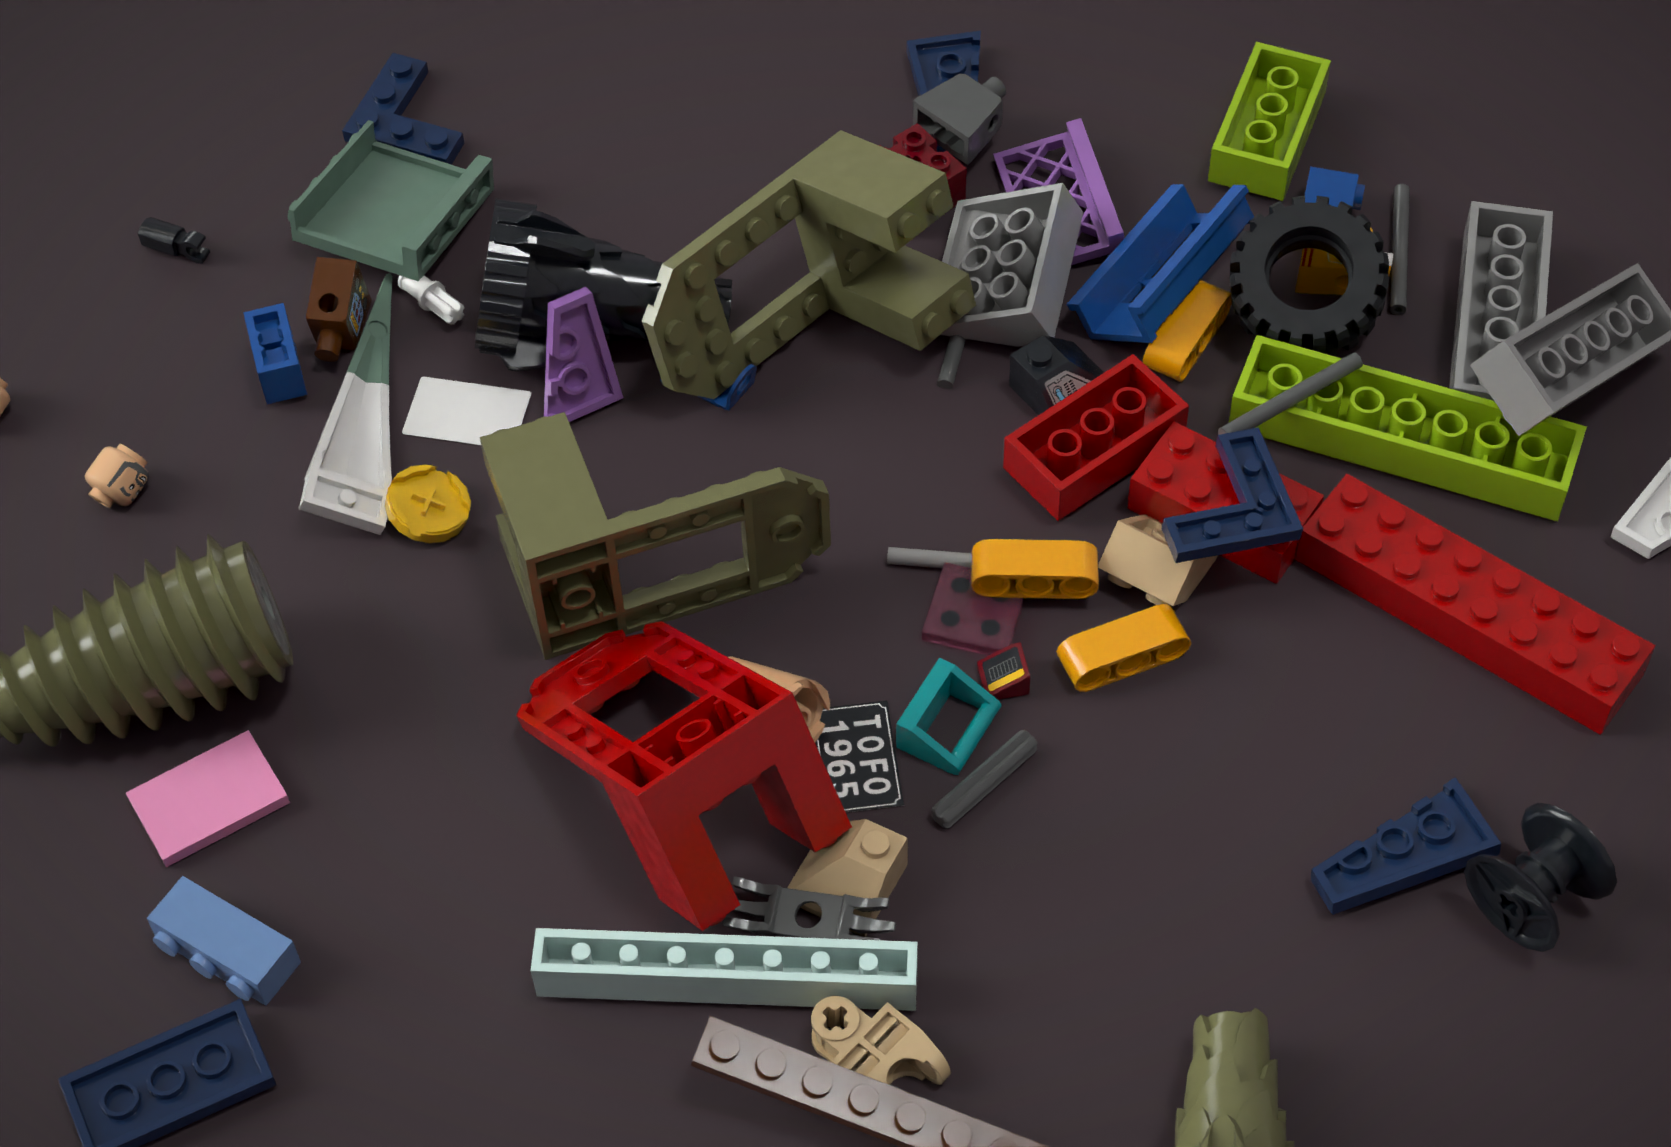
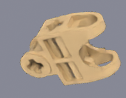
(875, 1047)

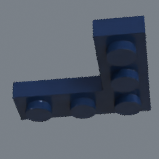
(387, 102)
(1258, 521)

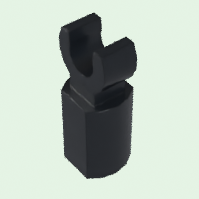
(172, 239)

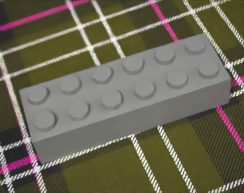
(1499, 283)
(1575, 349)

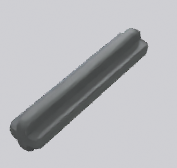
(984, 779)

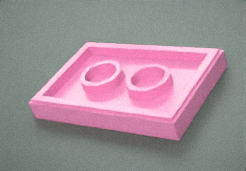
(207, 798)

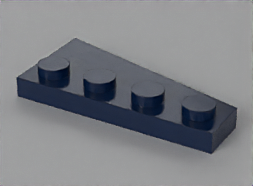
(1418, 847)

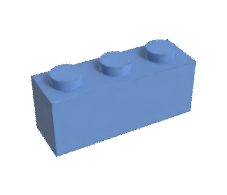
(223, 941)

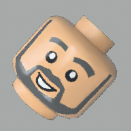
(116, 476)

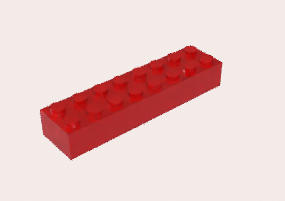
(1474, 603)

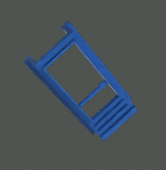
(1106, 296)

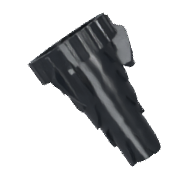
(542, 259)

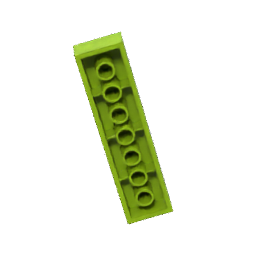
(1412, 430)

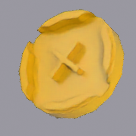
(427, 504)

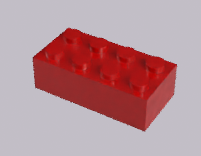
(1092, 436)
(1188, 477)

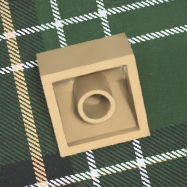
(1142, 558)

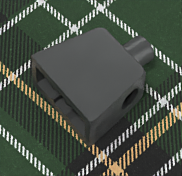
(961, 114)

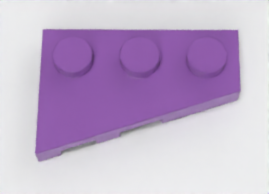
(578, 359)

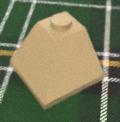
(860, 864)

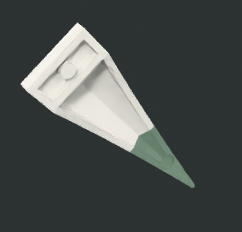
(353, 455)

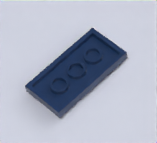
(168, 1080)

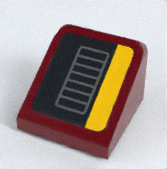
(1005, 672)

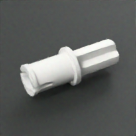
(433, 297)

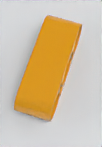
(1188, 331)
(1034, 569)
(1123, 647)

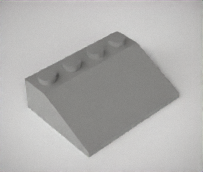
(1017, 261)

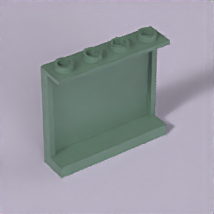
(388, 205)

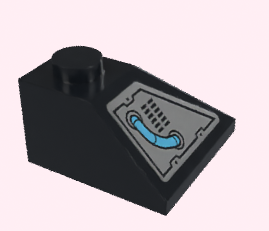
(1049, 371)

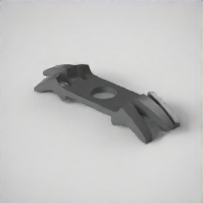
(784, 903)

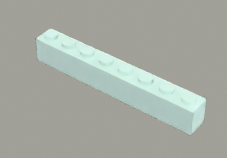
(723, 968)

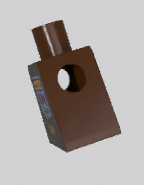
(337, 306)

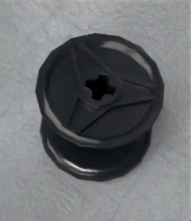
(1559, 859)

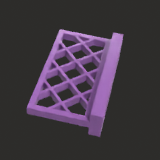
(1088, 182)

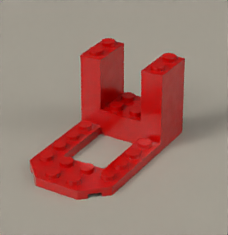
(661, 783)

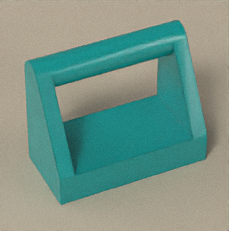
(941, 682)

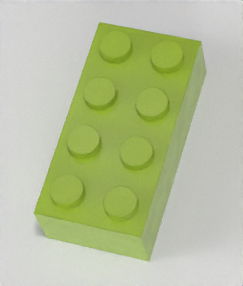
(1269, 120)

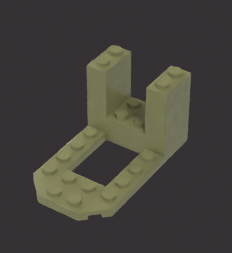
(854, 218)
(569, 550)

